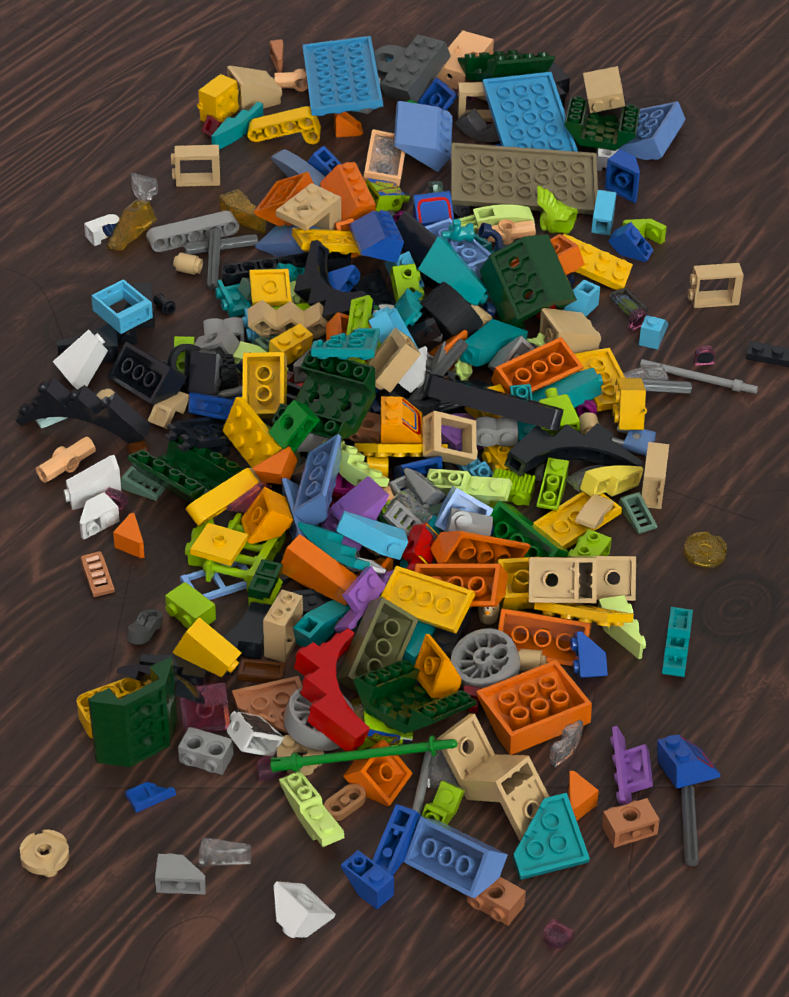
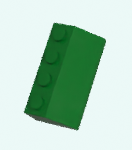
(514, 526)

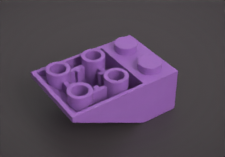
(363, 500)

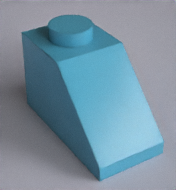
(652, 332)

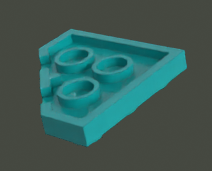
(360, 344)
(550, 840)

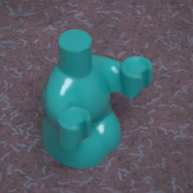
(459, 233)

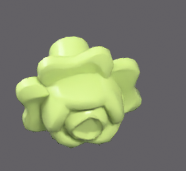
(539, 341)
(463, 370)

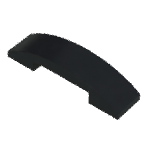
(183, 689)

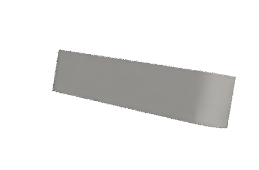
(191, 231)

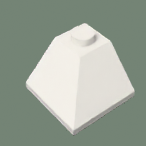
(299, 909)

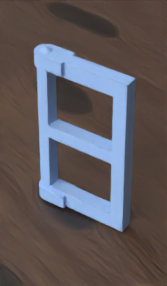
(223, 590)

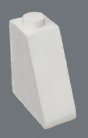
(82, 359)
(92, 482)

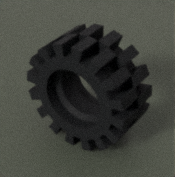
(228, 373)

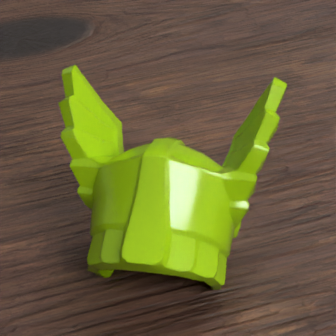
(556, 215)

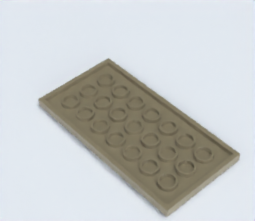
(511, 176)

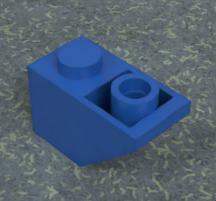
(630, 243)
(344, 278)
(589, 657)
(369, 879)

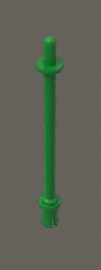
(296, 761)

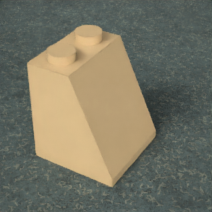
(255, 87)
(604, 89)
(572, 327)

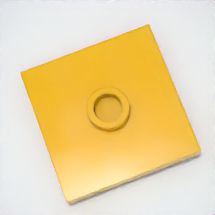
(270, 286)
(219, 544)

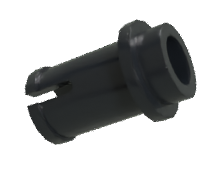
(167, 306)

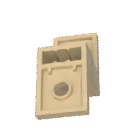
(312, 207)
(581, 578)
(494, 776)

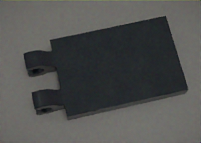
(198, 433)

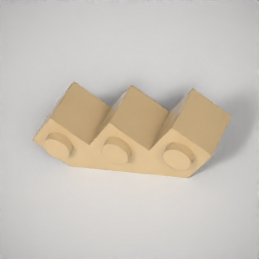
(268, 321)

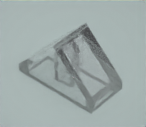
(439, 771)

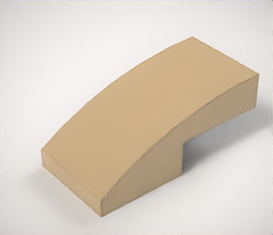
(594, 511)

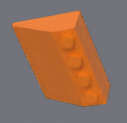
(534, 706)

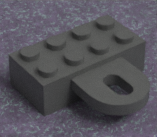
(411, 67)

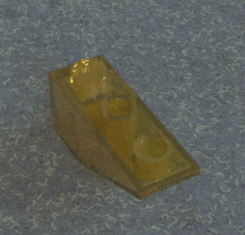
(242, 210)
(133, 221)

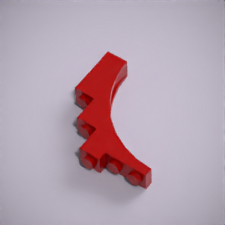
(320, 686)

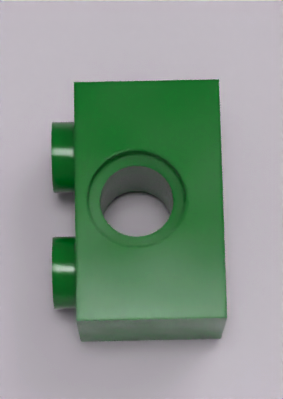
(294, 425)

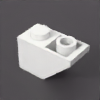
(98, 515)

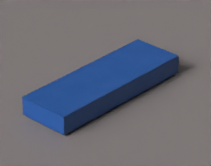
(210, 405)

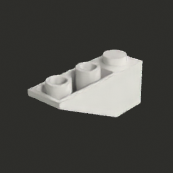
(415, 375)

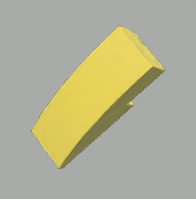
(611, 479)

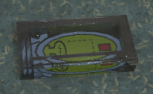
(627, 301)

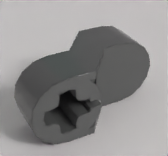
(144, 626)

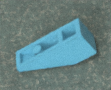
(373, 534)

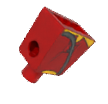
(418, 546)

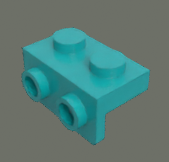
(231, 299)

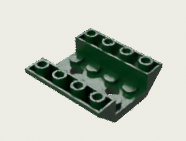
(504, 65)
(601, 131)
(537, 271)
(338, 386)
(185, 473)
(396, 701)
(125, 723)

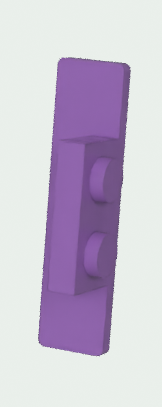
(359, 594)
(632, 767)

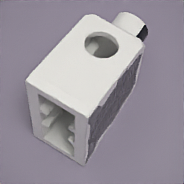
(253, 734)

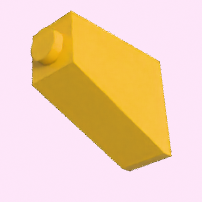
(207, 649)

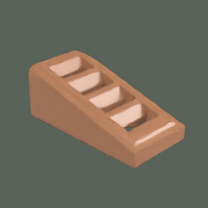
(276, 54)
(94, 562)

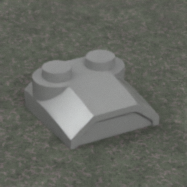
(469, 522)

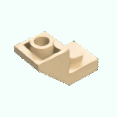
(164, 411)

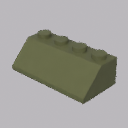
(378, 640)

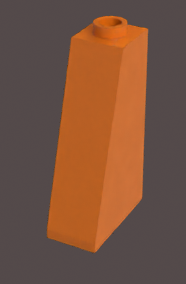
(316, 569)

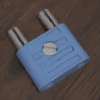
(636, 440)

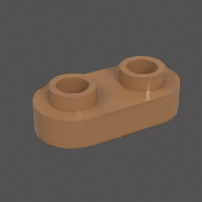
(343, 803)

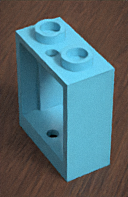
(127, 319)
(387, 320)

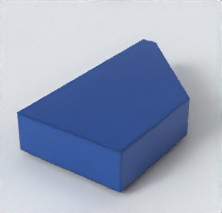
(148, 795)

